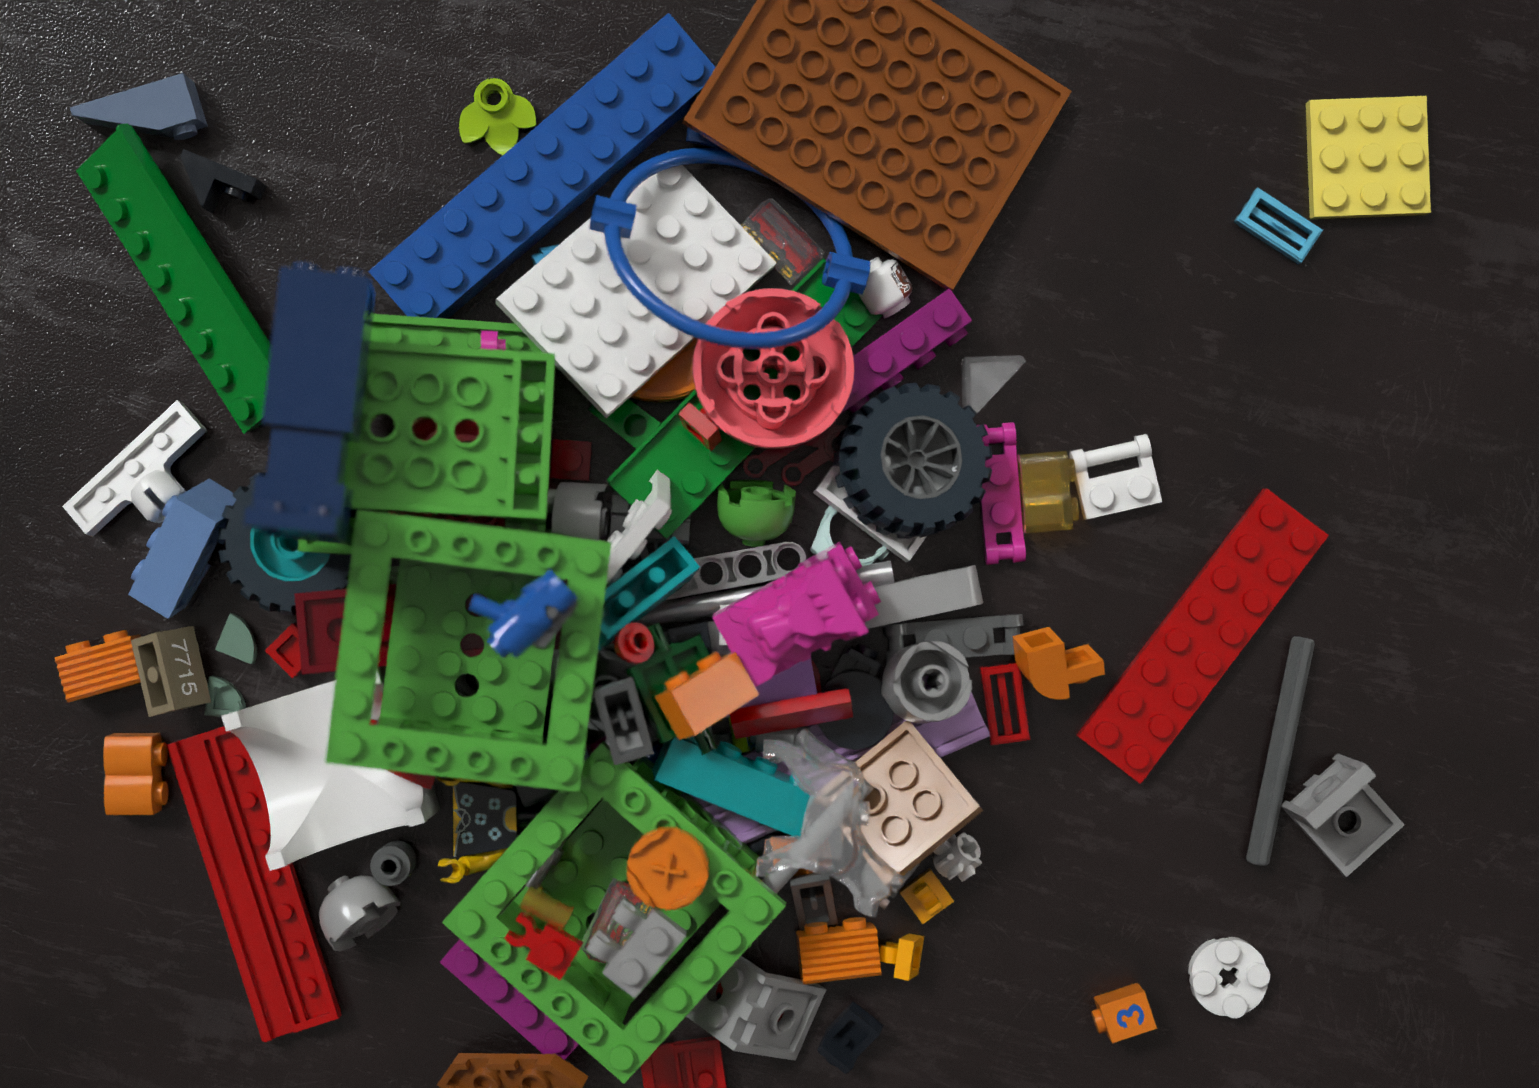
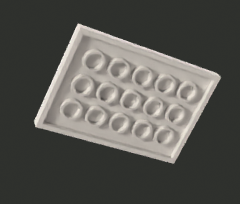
(600, 333)

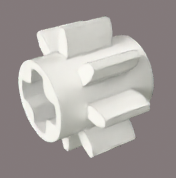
(957, 857)

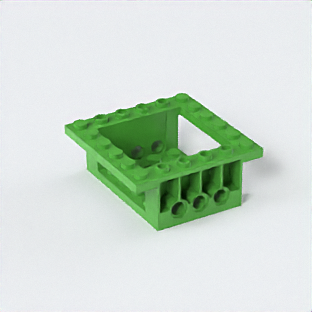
(443, 374)
(422, 716)
(585, 999)

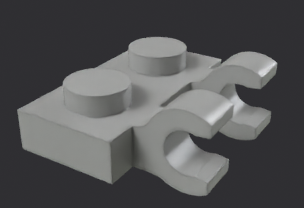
(643, 952)

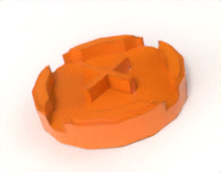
(668, 868)

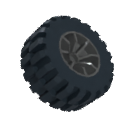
(913, 461)

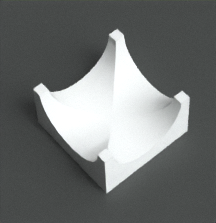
(314, 801)

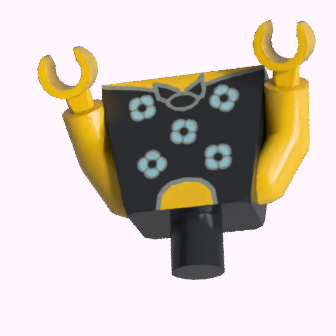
(484, 824)

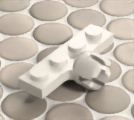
(138, 473)

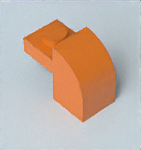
(1051, 667)

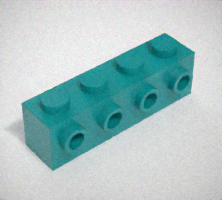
(734, 783)

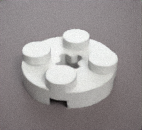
(1235, 998)

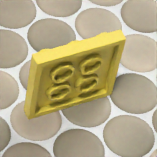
(1368, 157)

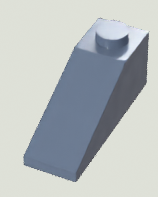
(157, 108)

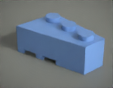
(181, 548)

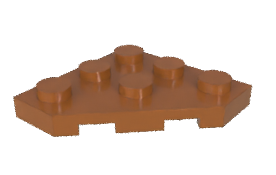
(511, 1071)

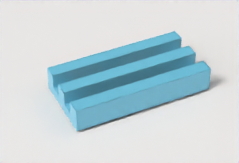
(1270, 239)

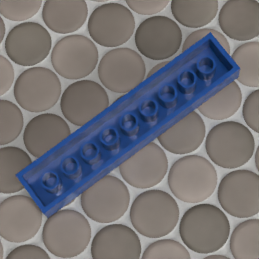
(546, 174)

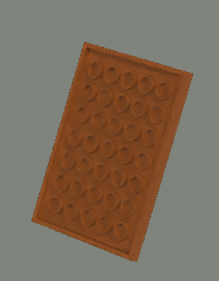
(881, 120)

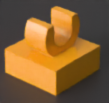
(926, 895)
(904, 955)

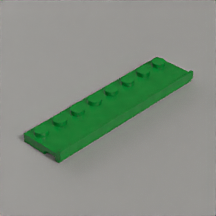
(181, 272)
(685, 460)

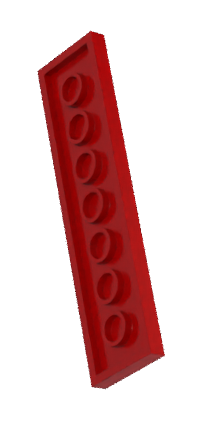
(1202, 635)

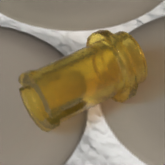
(546, 908)

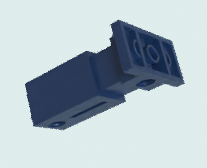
(313, 403)

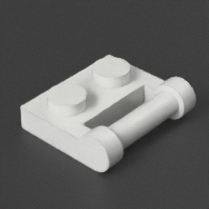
(1116, 490)

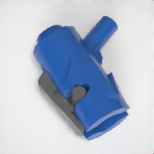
(529, 619)

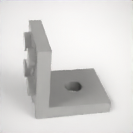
(1323, 800)
(750, 1011)

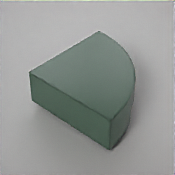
(238, 640)
(224, 697)

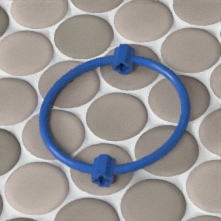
(616, 219)

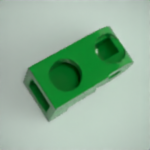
(629, 422)

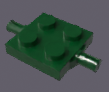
(652, 674)

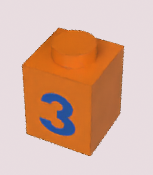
(1123, 1013)

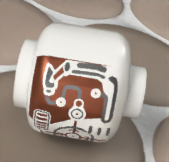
(886, 288)

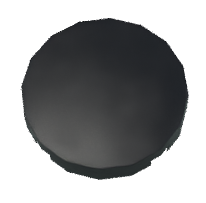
(870, 711)

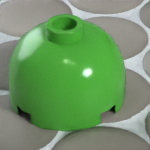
(755, 510)

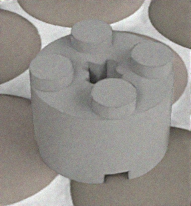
(580, 510)
(948, 679)

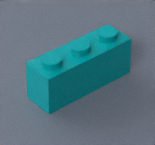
(645, 588)

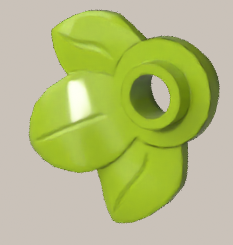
(496, 122)

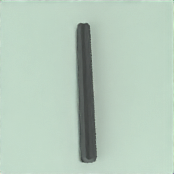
(1280, 751)

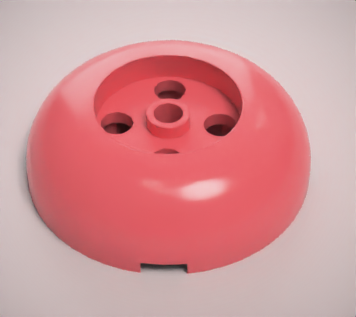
(821, 373)

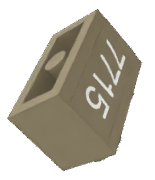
(170, 671)

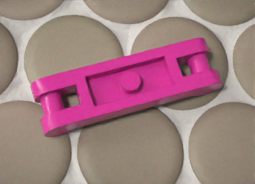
(1002, 500)

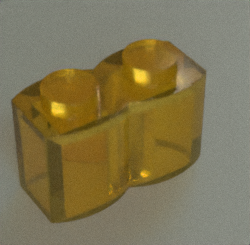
(1046, 491)

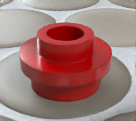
(625, 646)

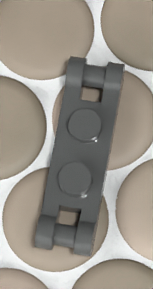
(968, 635)

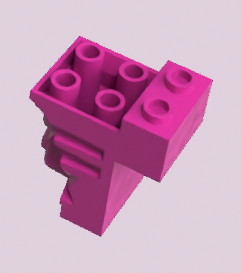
(799, 613)

